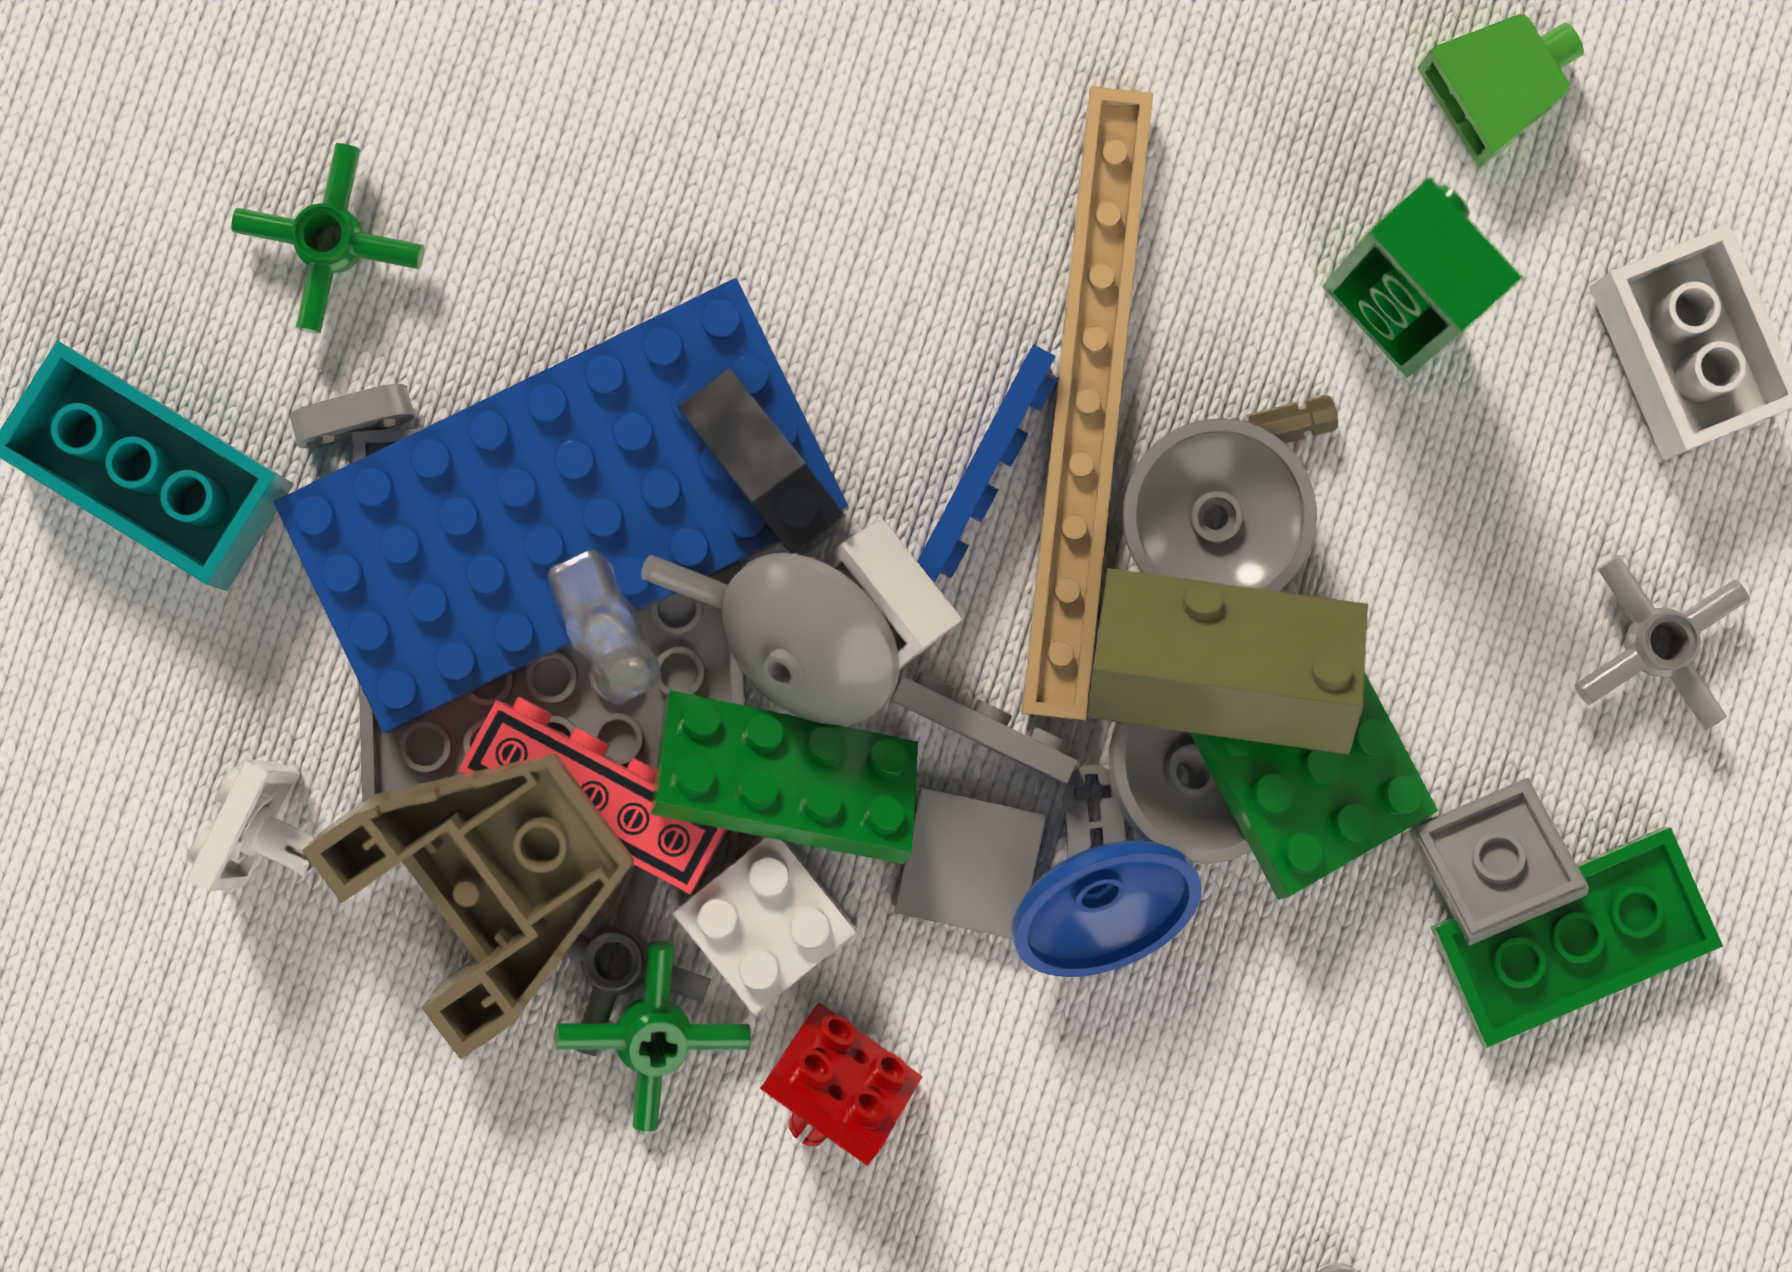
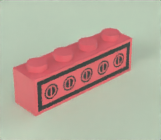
(622, 794)

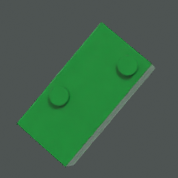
(1421, 276)

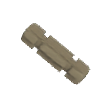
(1291, 422)

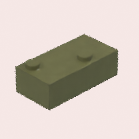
(1229, 661)

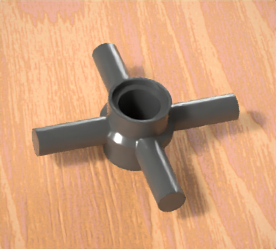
(627, 933)

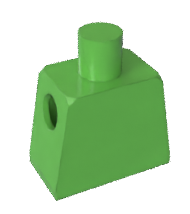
(1500, 80)

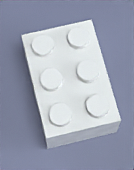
(1695, 341)

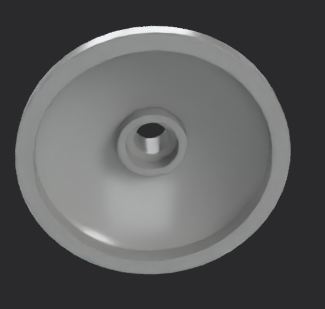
(1244, 474)
(810, 639)
(1162, 807)

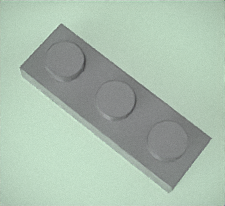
(986, 727)

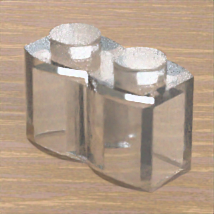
(604, 627)

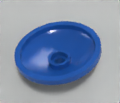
(1105, 908)

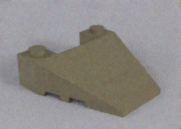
(507, 861)

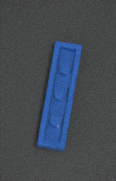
(1000, 444)

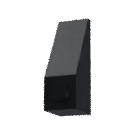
(763, 464)

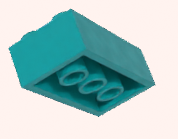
(141, 467)

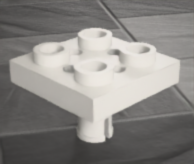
(249, 828)

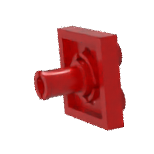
(840, 1085)

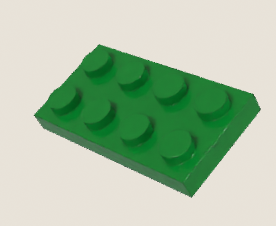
(785, 778)
(1629, 927)

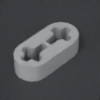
(364, 410)
(1076, 812)

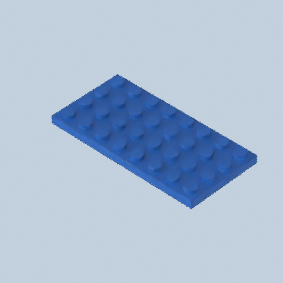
(448, 537)

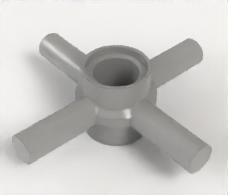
(1685, 632)

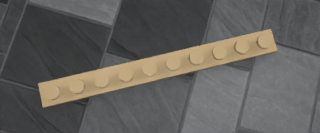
(1087, 404)

